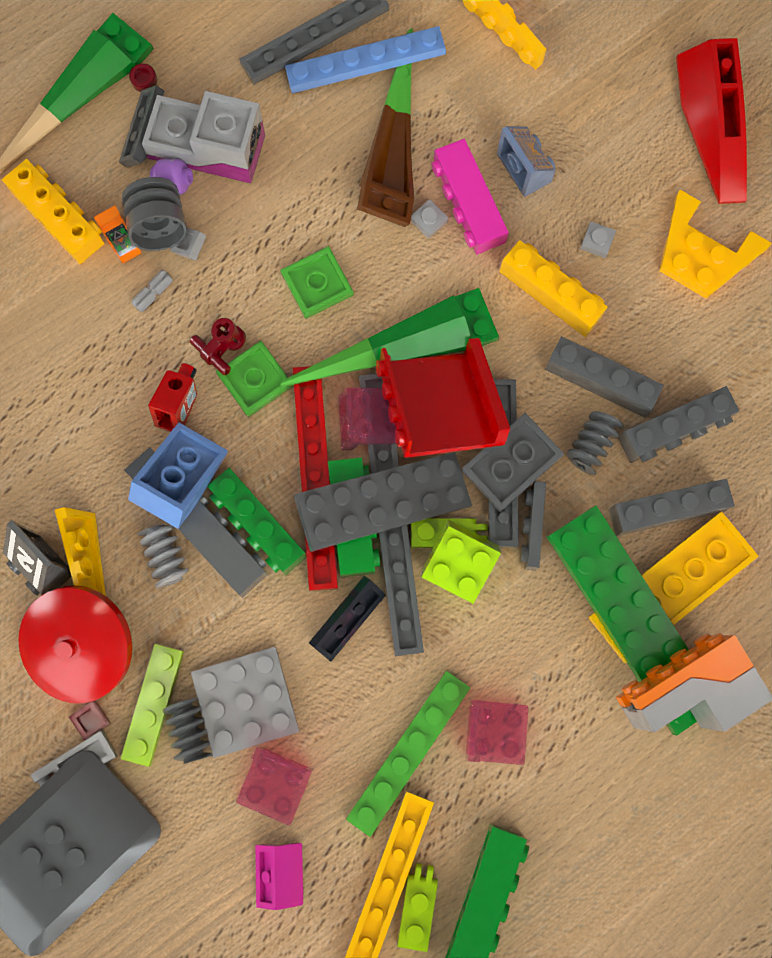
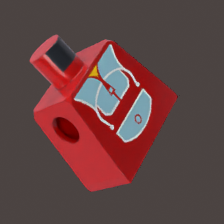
(174, 398)

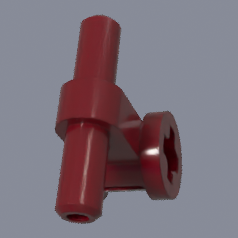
(220, 343)

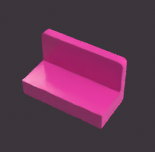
(279, 876)

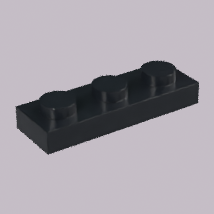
(347, 618)

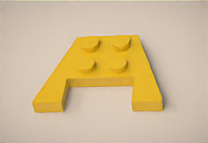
(698, 259)

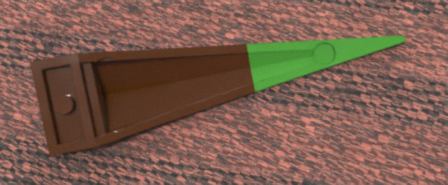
(388, 174)

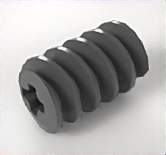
(592, 440)
(187, 731)

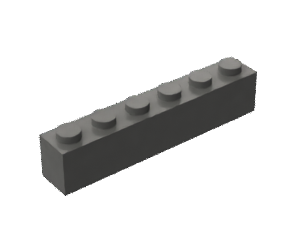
(215, 543)

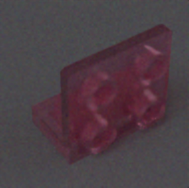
(364, 418)
(496, 732)
(274, 785)

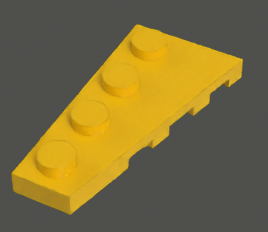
(503, 21)
(81, 547)

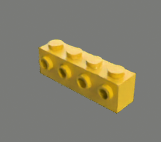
(53, 211)
(553, 288)

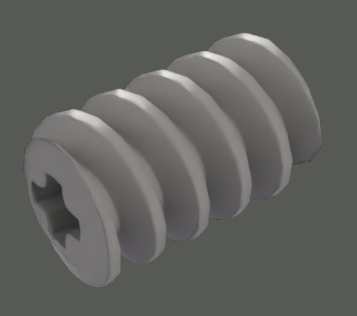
(164, 555)

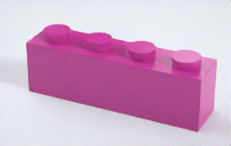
(469, 196)

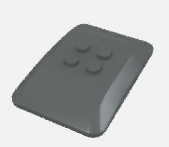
(68, 850)

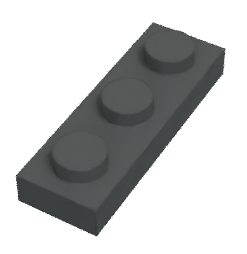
(133, 151)
(533, 526)

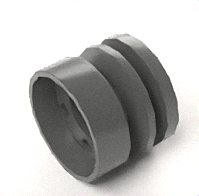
(153, 214)

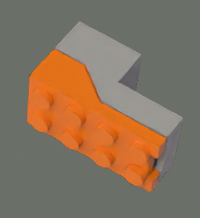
(709, 679)

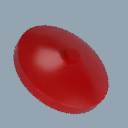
(75, 644)

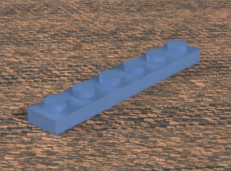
(365, 59)

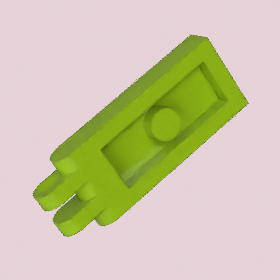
(426, 532)
(418, 910)

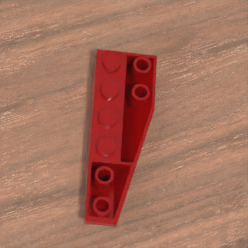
(716, 114)

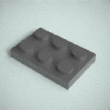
(511, 468)

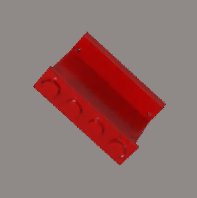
(443, 402)

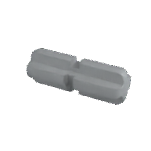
(156, 286)

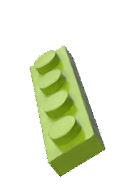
(153, 698)

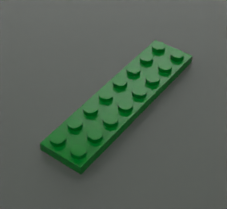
(619, 597)

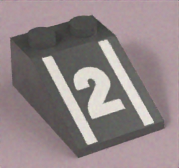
(34, 559)

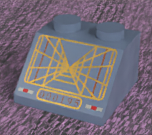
(525, 159)

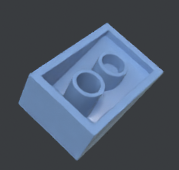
(176, 475)

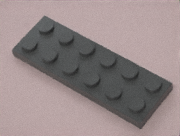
(382, 501)

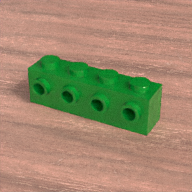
(257, 521)

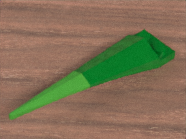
(429, 333)

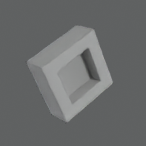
(429, 219)
(598, 239)
(190, 245)

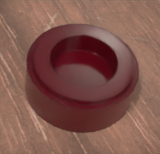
(142, 77)

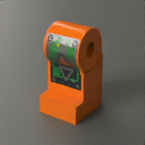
(116, 233)

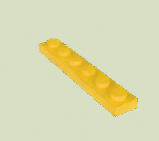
(390, 877)

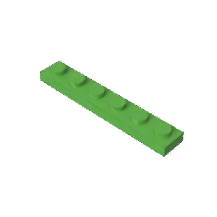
(407, 754)

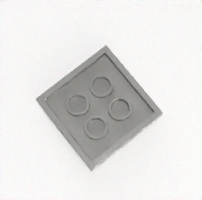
(245, 702)

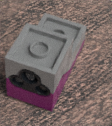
(213, 137)

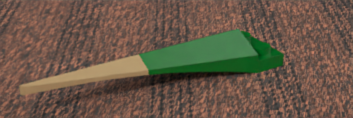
(97, 65)

